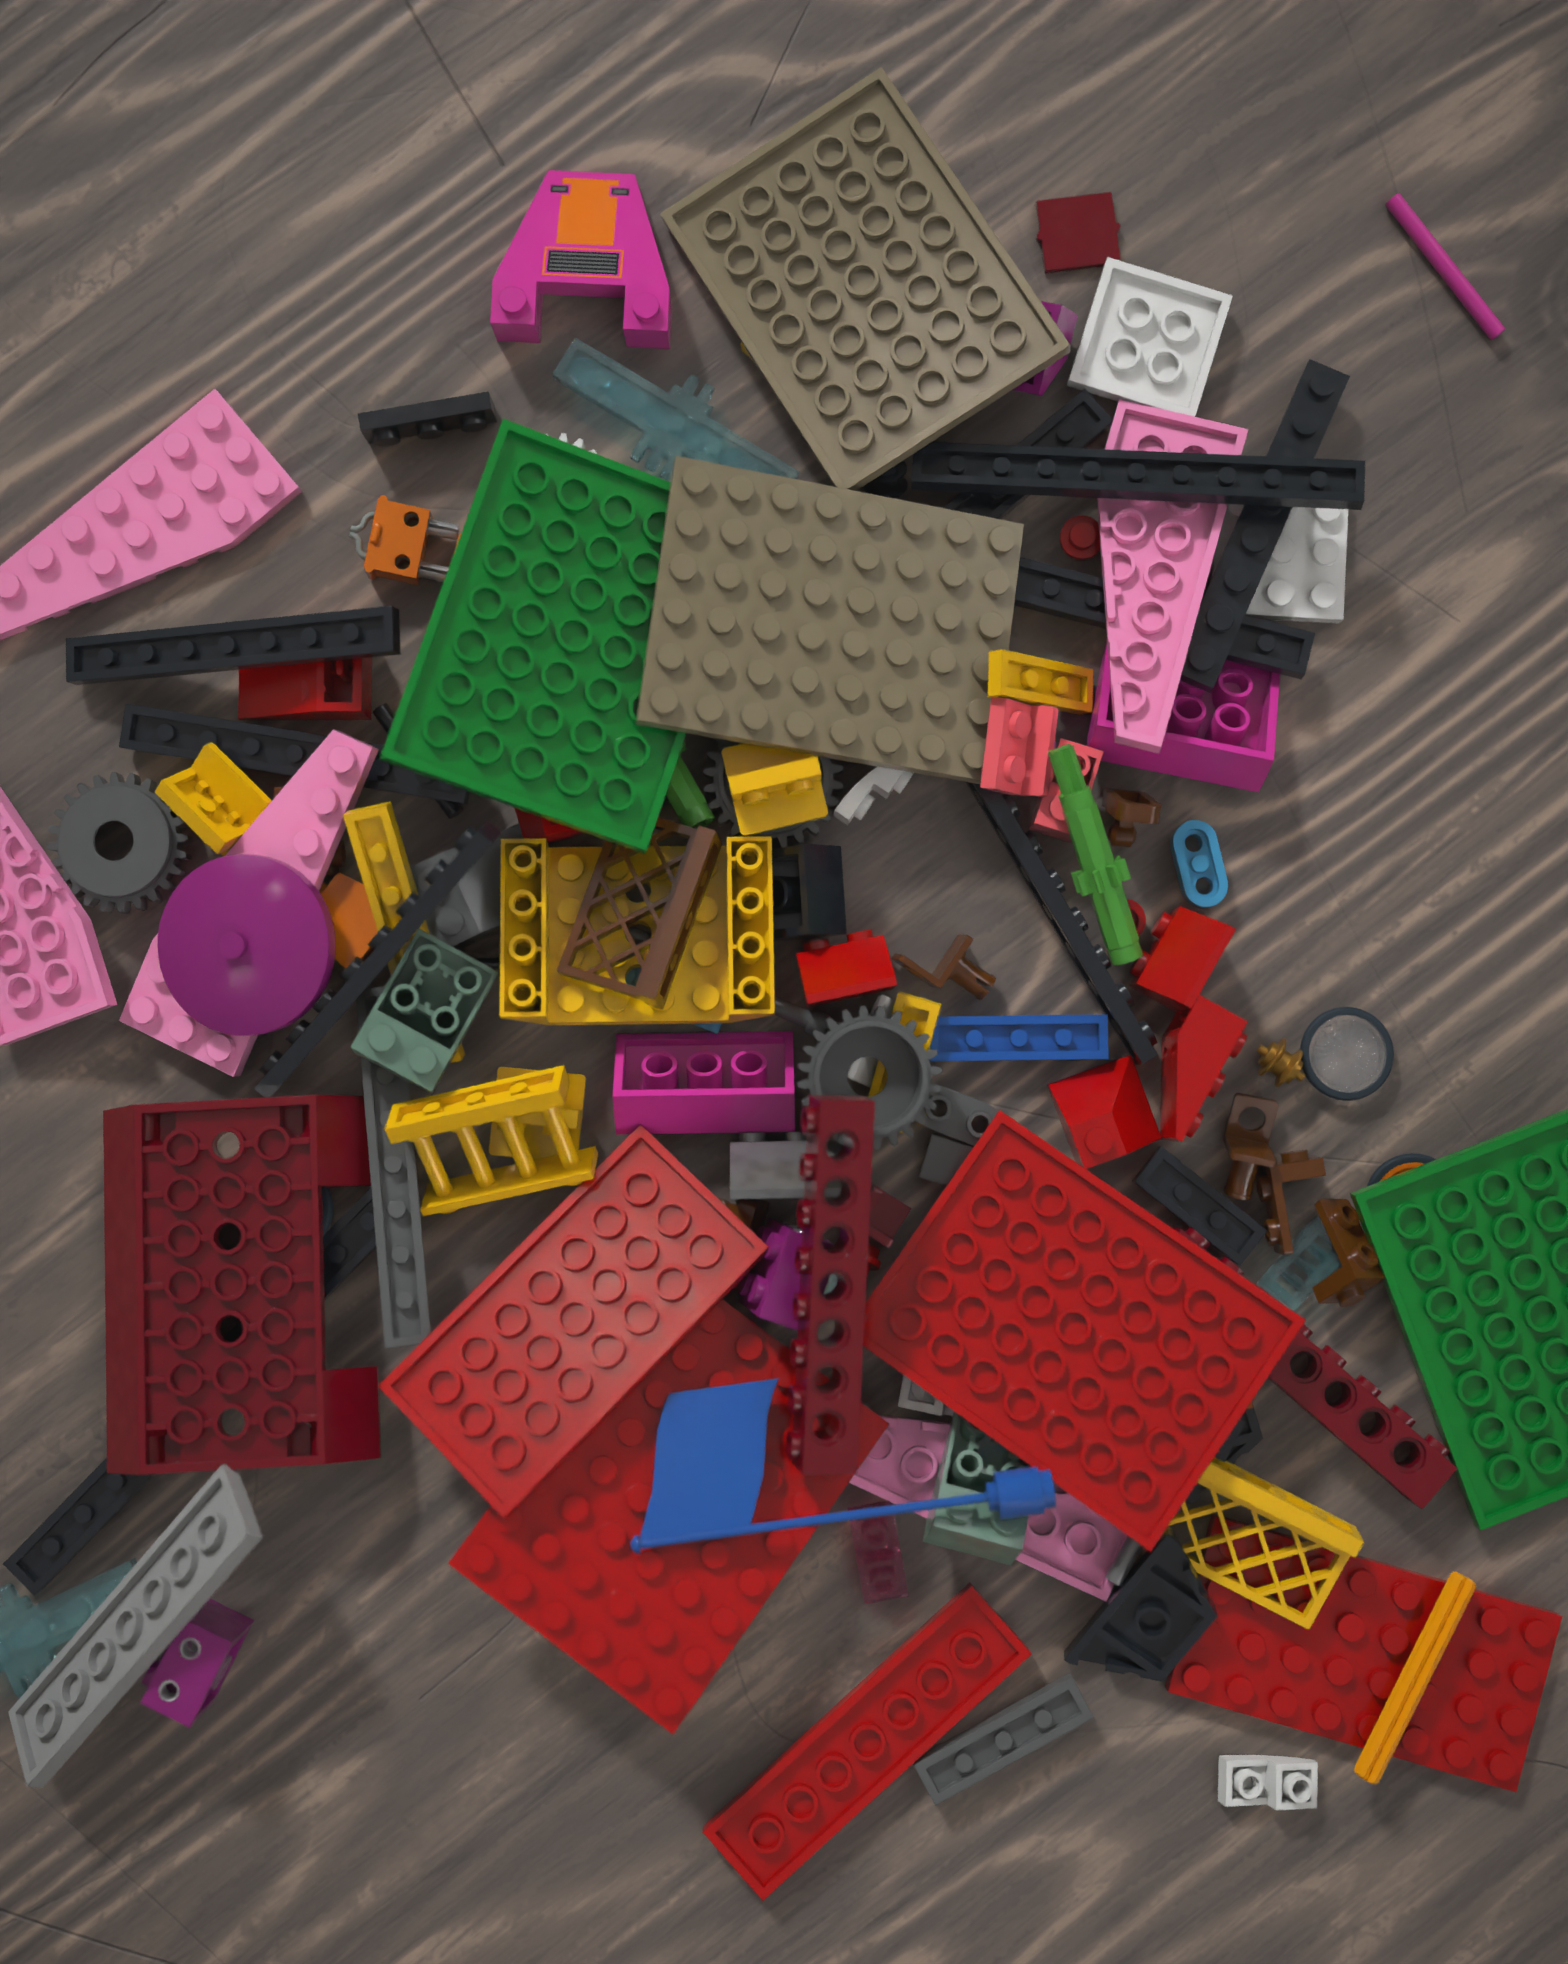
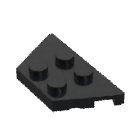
(1150, 1617)

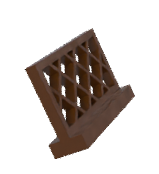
(673, 926)

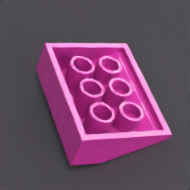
(1209, 736)

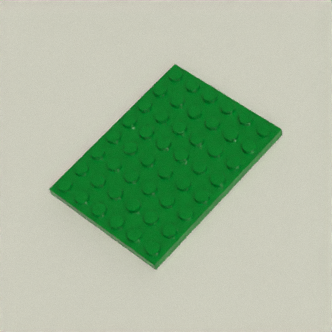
(544, 644)
(1482, 1302)

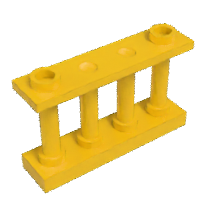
(485, 1103)

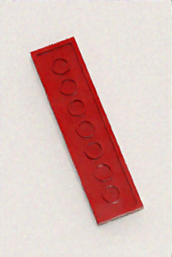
(866, 1741)

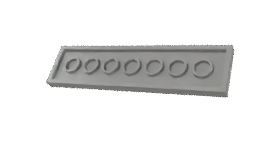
(134, 1625)

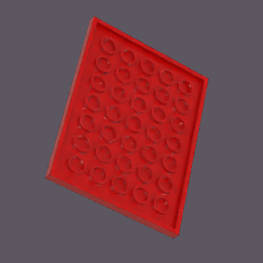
(1076, 1329)
(672, 1615)

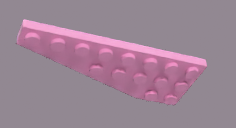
(172, 502)
(1155, 571)
(297, 828)
(47, 941)
(1063, 1542)

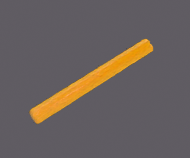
(1414, 1678)

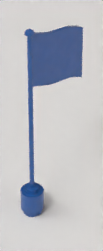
(714, 1468)

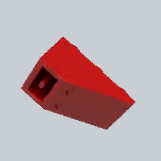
(307, 691)
(1192, 1062)

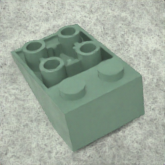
(424, 1012)
(964, 1469)

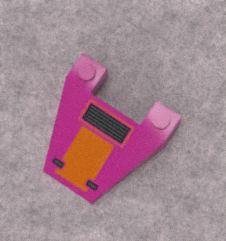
(586, 240)

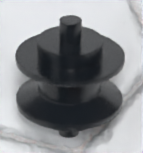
(890, 483)

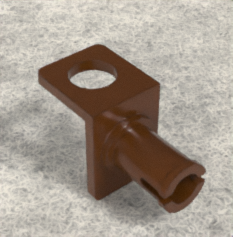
(954, 967)
(1248, 1146)

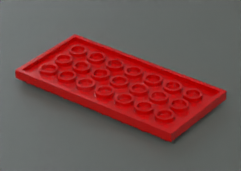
(573, 1321)
(1343, 1669)

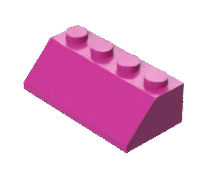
(704, 1082)

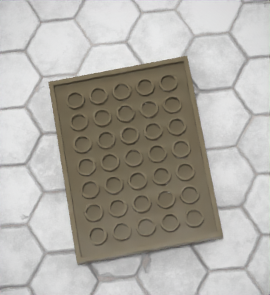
(864, 282)
(827, 620)

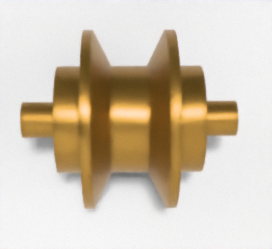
(1280, 1062)

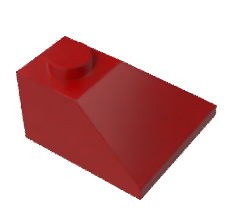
(1104, 1112)

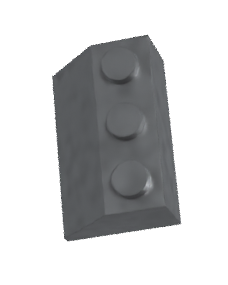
(772, 1167)

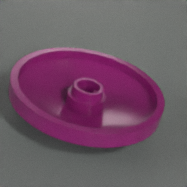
(246, 944)

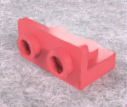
(1018, 748)

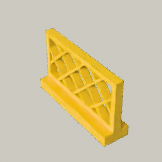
(1280, 1509)

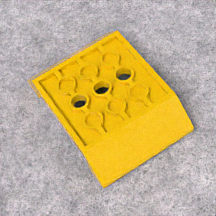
(724, 966)

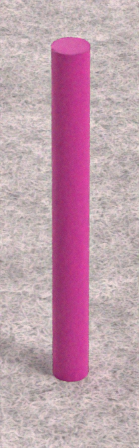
(1445, 266)

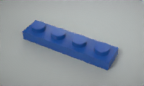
(1021, 1038)

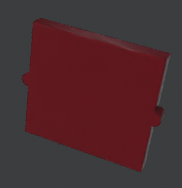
(1077, 232)

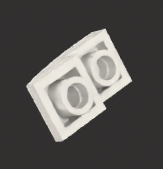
(859, 800)
(1267, 1780)

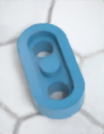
(1202, 864)

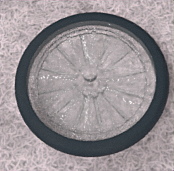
(1347, 1053)

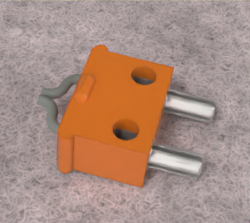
(395, 542)

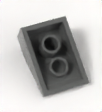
(473, 905)

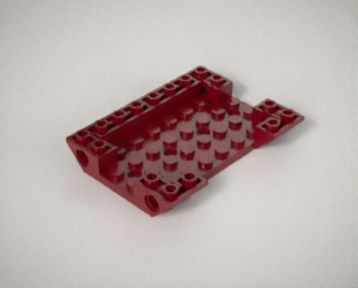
(176, 1284)

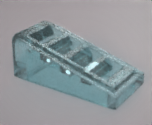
(1303, 1241)

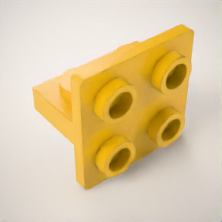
(773, 787)
(214, 799)
(534, 1125)

